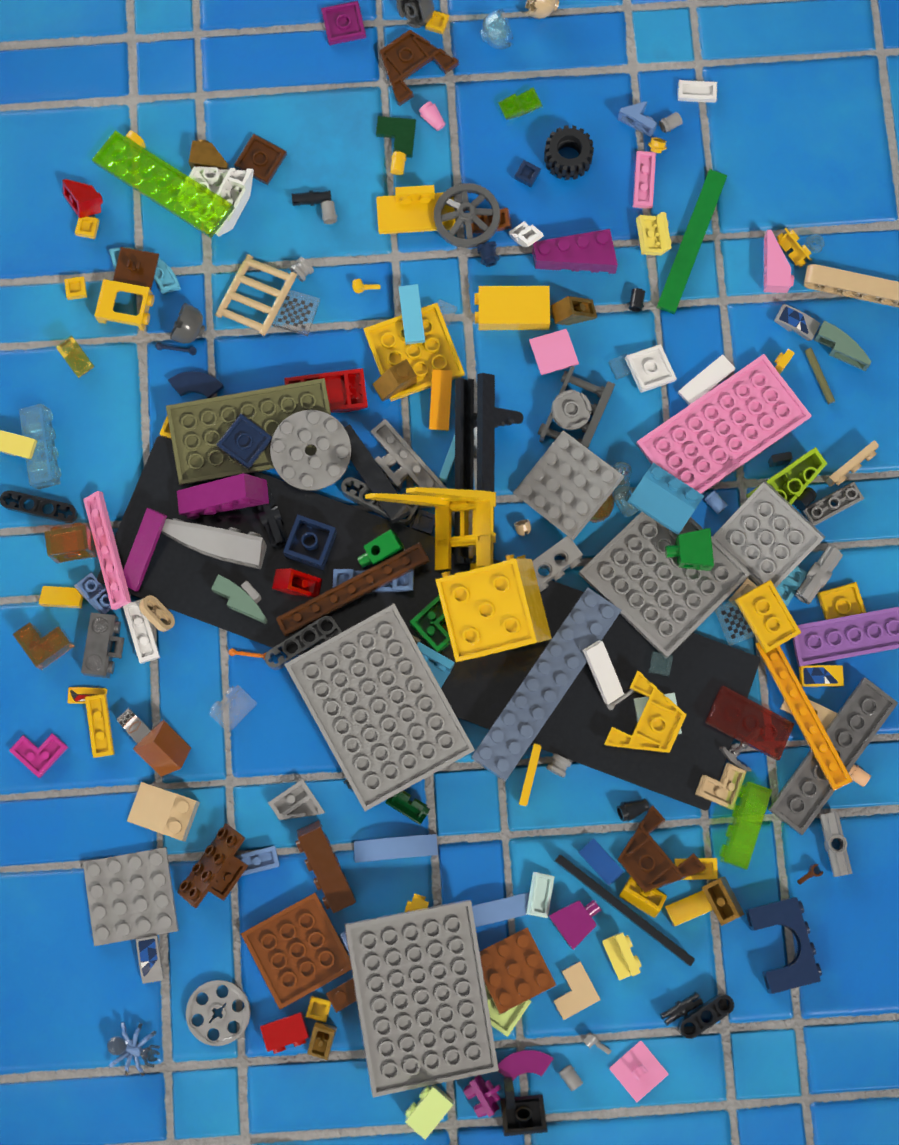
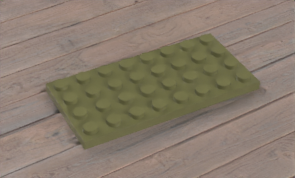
(202, 423)

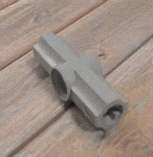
(818, 575)
(838, 858)

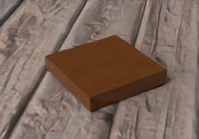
(261, 157)

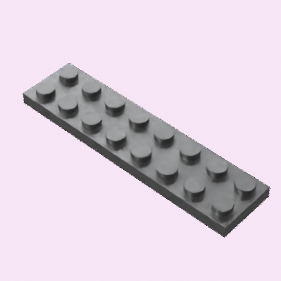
(850, 734)

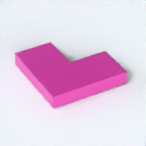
(41, 758)

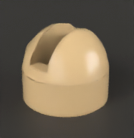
(523, 527)

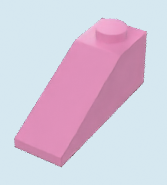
(776, 267)

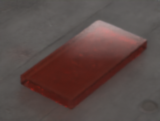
(750, 723)

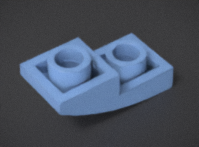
(94, 593)

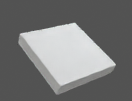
(650, 368)

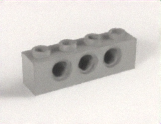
(564, 548)

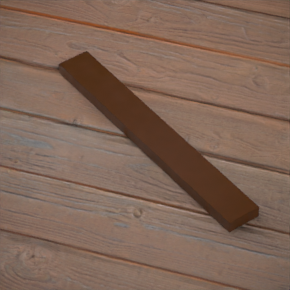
(352, 589)

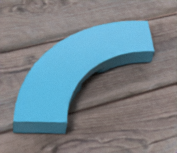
(163, 276)

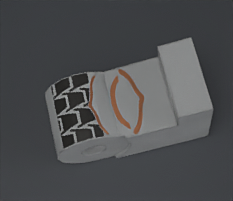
(133, 725)

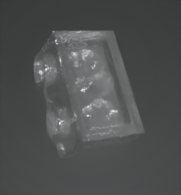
(232, 708)

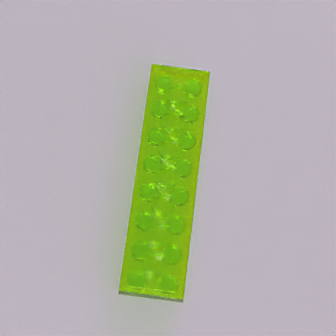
(163, 184)

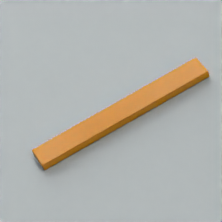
(805, 717)

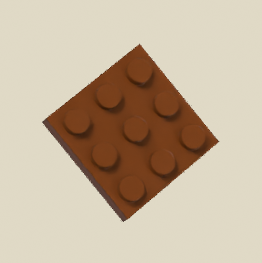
(514, 971)

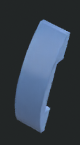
(401, 584)
(395, 848)
(500, 909)

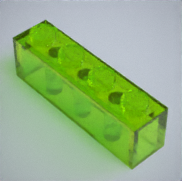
(745, 826)

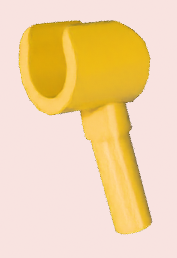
(358, 286)

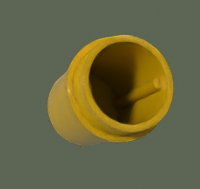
(398, 163)

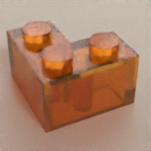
(42, 649)

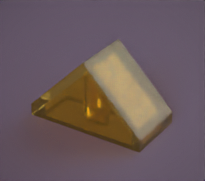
(74, 356)

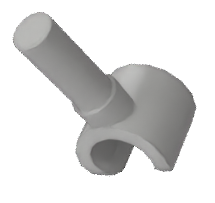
(589, 1039)

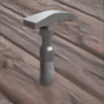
(734, 753)

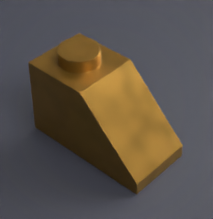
(206, 155)
(573, 310)
(395, 380)

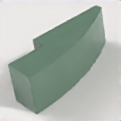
(842, 346)
(238, 599)

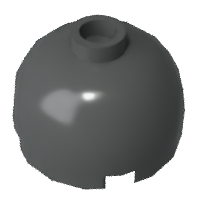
(416, 11)
(188, 325)

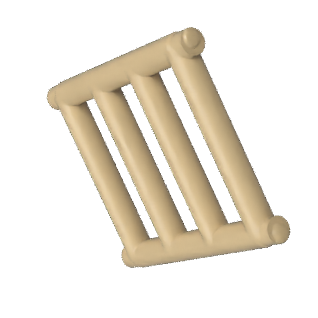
(241, 278)

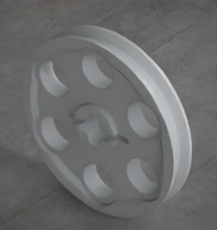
(228, 1012)

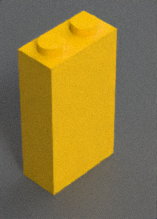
(513, 307)

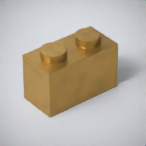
(723, 900)

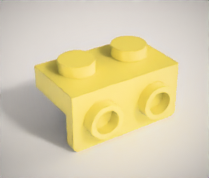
(653, 234)
(621, 957)

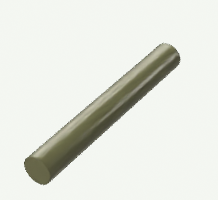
(819, 376)

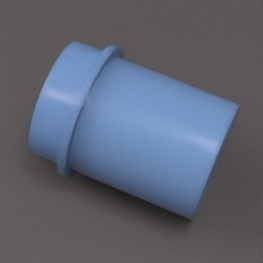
(716, 502)

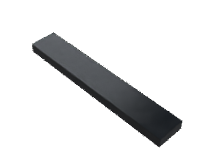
(374, 477)

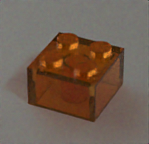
(70, 543)

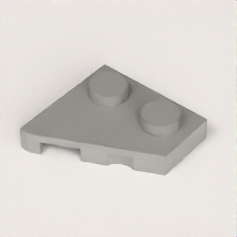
(296, 803)

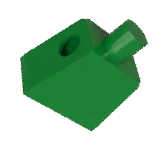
(387, 543)
(693, 550)

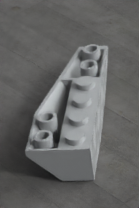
(218, 542)

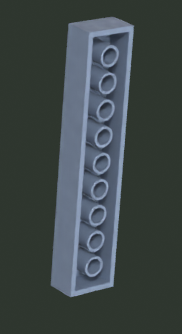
(545, 685)

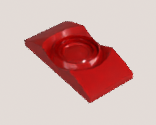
(344, 389)

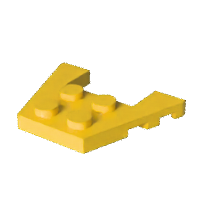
(657, 724)

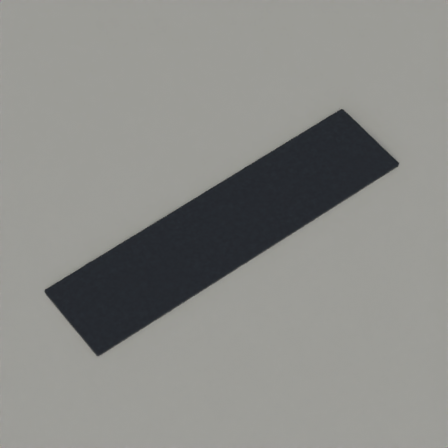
(475, 687)

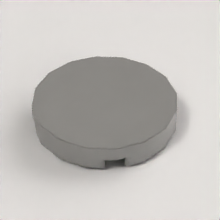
(571, 410)

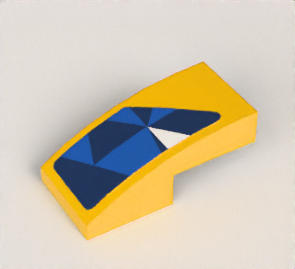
(821, 676)

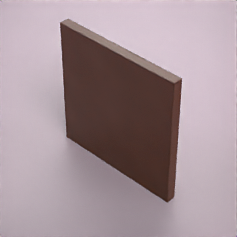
(136, 267)

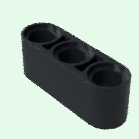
(716, 1015)

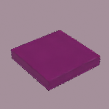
(343, 23)

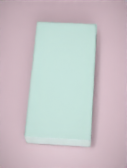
(540, 895)

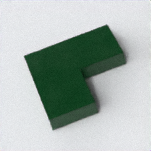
(399, 128)

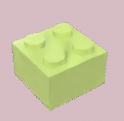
(428, 1111)

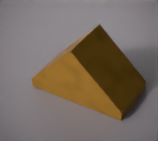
(321, 1040)

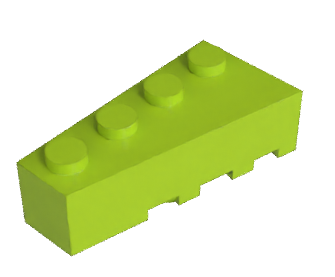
(796, 476)

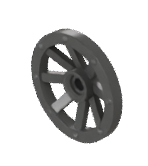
(467, 218)

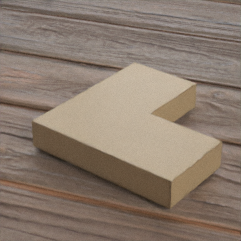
(723, 791)
(581, 994)

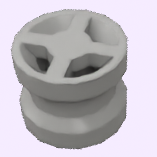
(302, 269)
(559, 765)

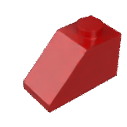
(82, 198)
(296, 583)

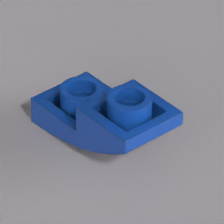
(601, 862)

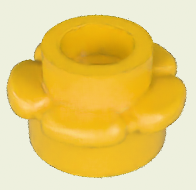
(657, 145)

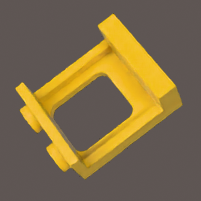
(106, 301)

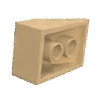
(163, 811)

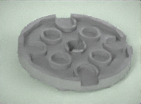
(307, 429)

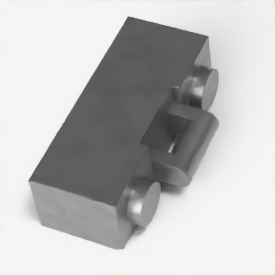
(100, 636)

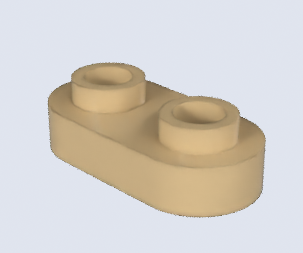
(156, 613)

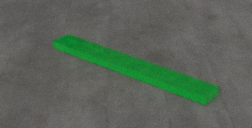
(691, 241)

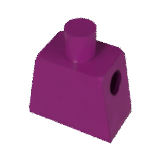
(575, 921)

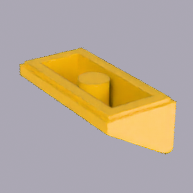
(60, 597)
(647, 902)
(688, 908)

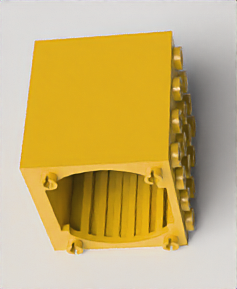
(493, 608)

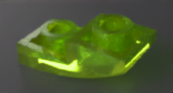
(520, 105)

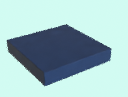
(244, 441)

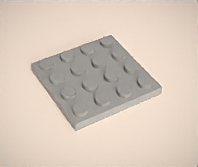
(568, 485)
(768, 536)
(130, 896)

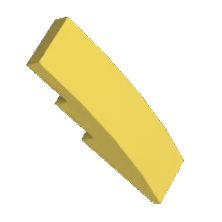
(17, 445)

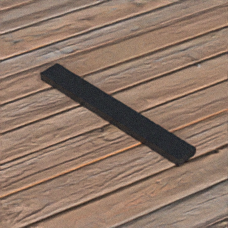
(624, 910)

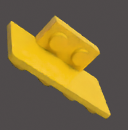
(410, 210)

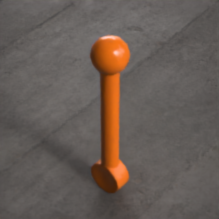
(232, 652)

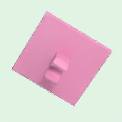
(553, 351)
(638, 1071)

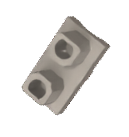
(396, 478)

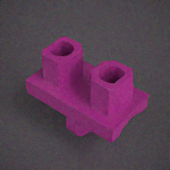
(485, 1093)

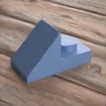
(634, 117)

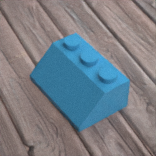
(665, 498)

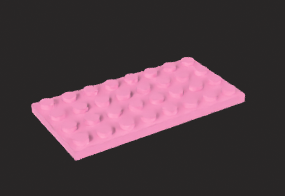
(726, 426)

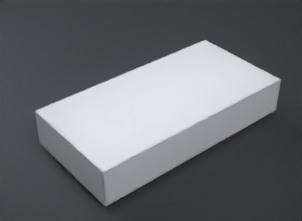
(697, 91)

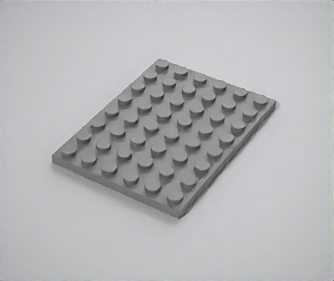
(379, 707)
(421, 998)

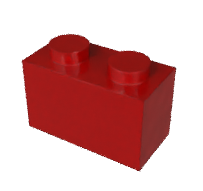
(285, 1032)

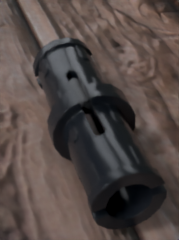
(311, 198)
(681, 1009)

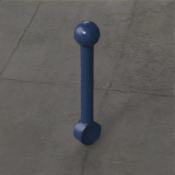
(192, 350)

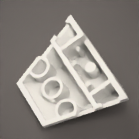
(230, 185)

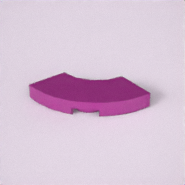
(524, 1062)

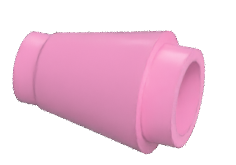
(431, 114)

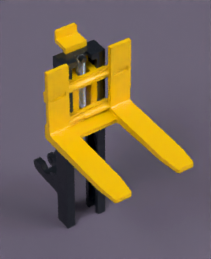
(472, 508)

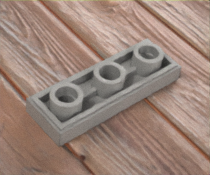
(824, 510)

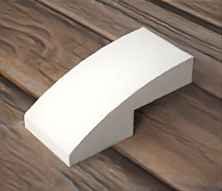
(525, 234)

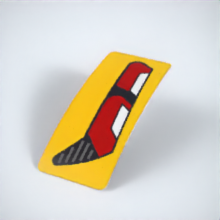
(77, 695)

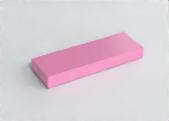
(644, 179)

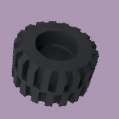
(568, 138)

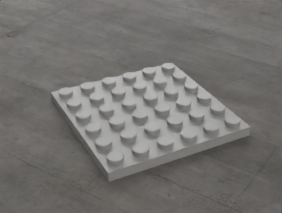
(652, 590)

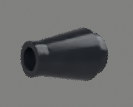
(631, 809)

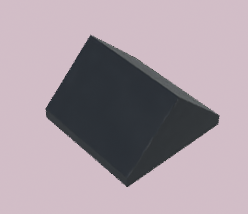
(526, 1117)

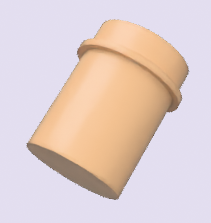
(859, 775)

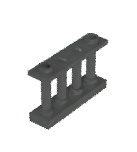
(597, 409)

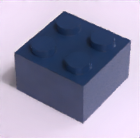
(310, 542)

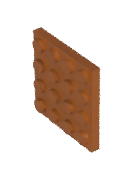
(297, 950)

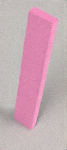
(107, 550)

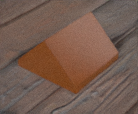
(163, 749)

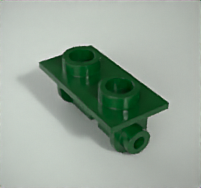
(414, 810)

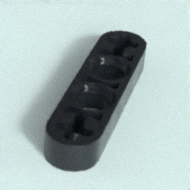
(39, 504)

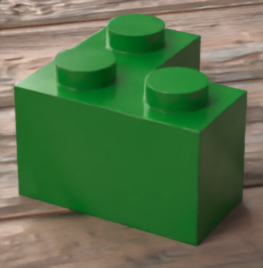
(428, 626)

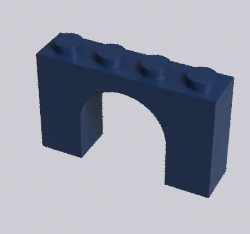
(803, 968)

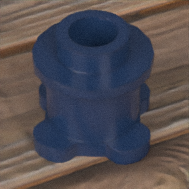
(488, 254)

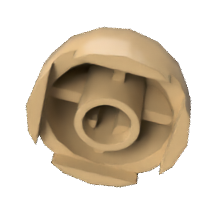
(541, 8)

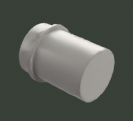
(670, 122)
(328, 212)
(571, 1077)

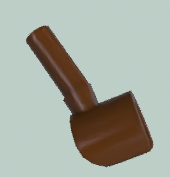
(810, 874)

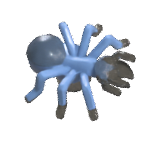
(130, 1047)

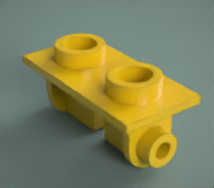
(799, 253)

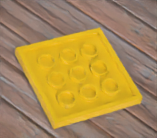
(436, 353)

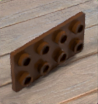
(216, 870)

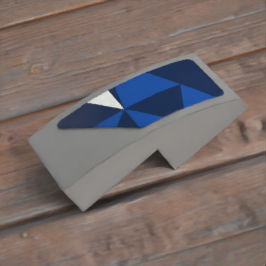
(797, 321)
(149, 959)

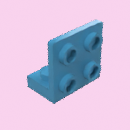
(438, 663)

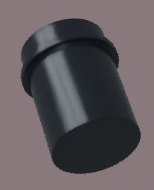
(636, 300)
(805, 498)

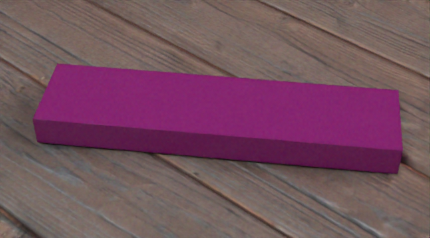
(143, 548)

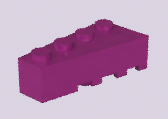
(577, 252)
(222, 495)

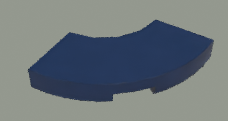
(196, 383)

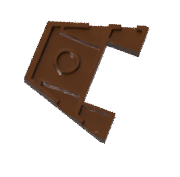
(407, 56)
(649, 863)

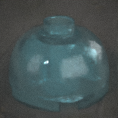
(497, 30)

